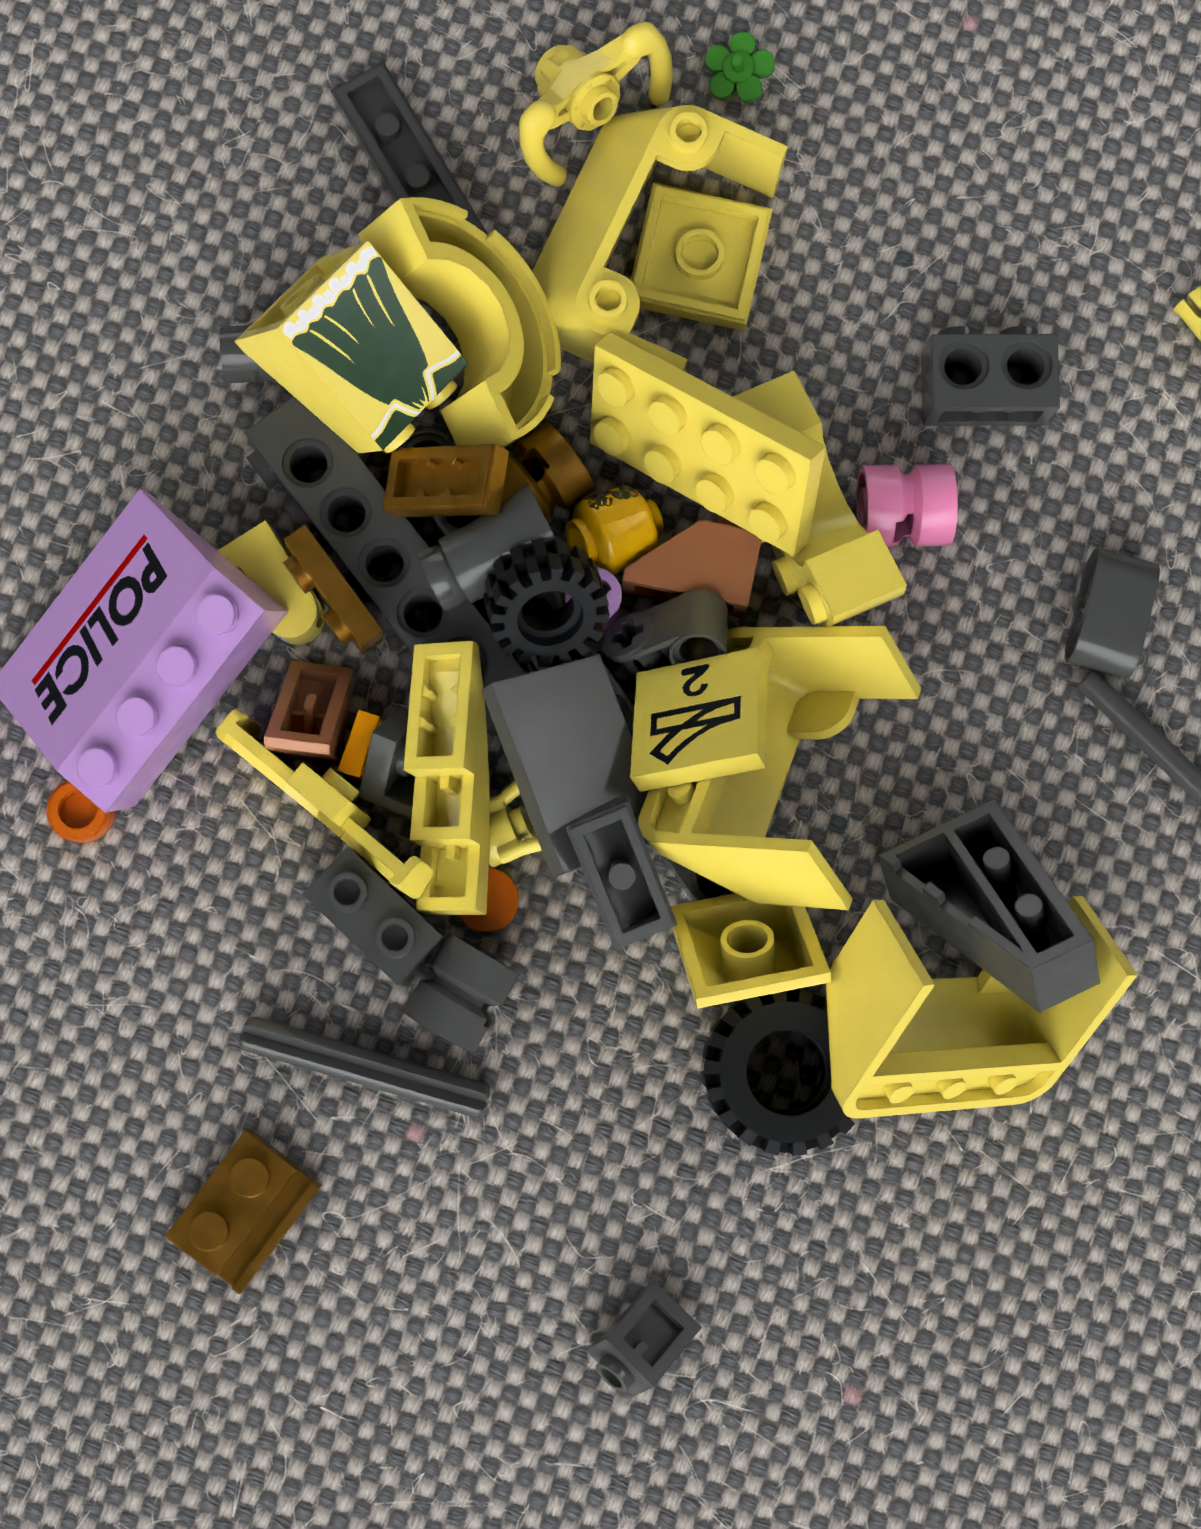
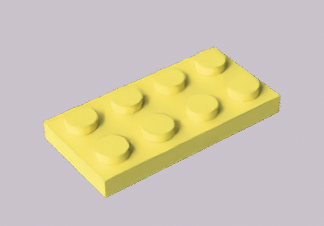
(705, 444)

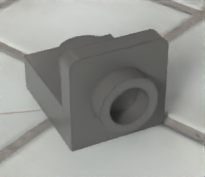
(383, 776)
(643, 1341)

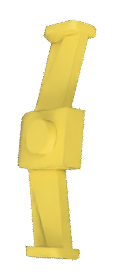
(328, 800)

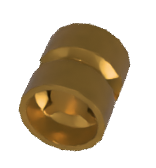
(549, 469)

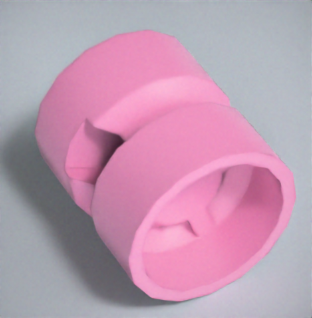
(908, 505)

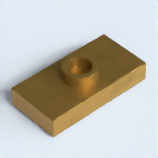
(446, 481)

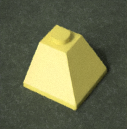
(746, 949)

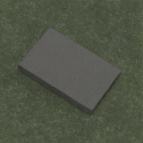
(564, 749)

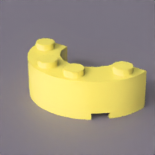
(490, 306)
(842, 565)

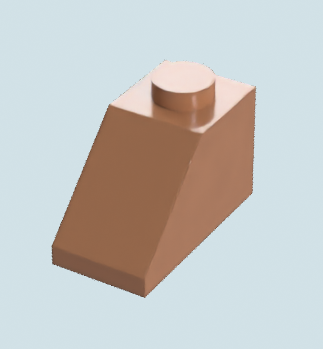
(701, 557)

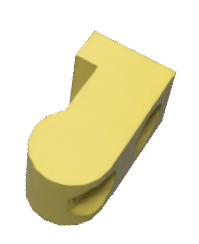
(261, 557)

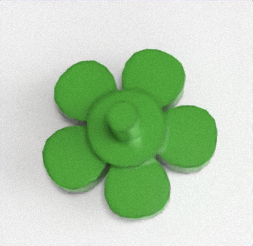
(739, 68)

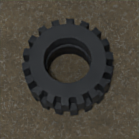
(728, 1086)

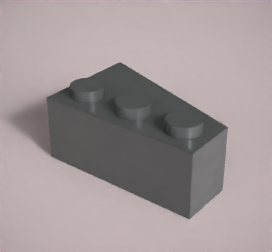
(994, 905)

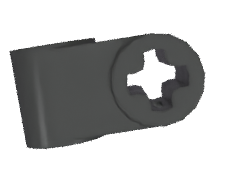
(670, 633)

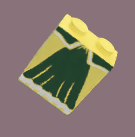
(355, 349)

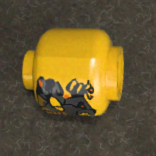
(615, 527)

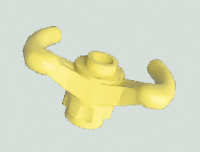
(587, 90)

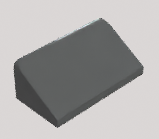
(620, 872)

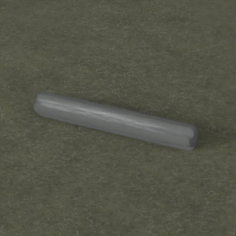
(364, 1066)

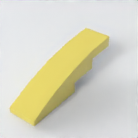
(451, 772)

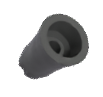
(467, 555)

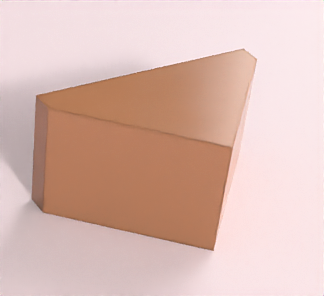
(311, 713)

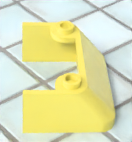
(572, 270)
(723, 821)
(950, 1042)

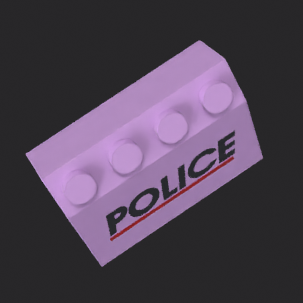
(135, 653)

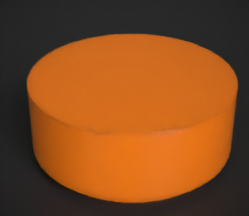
(76, 816)
(501, 904)

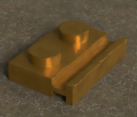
(346, 613)
(243, 1210)

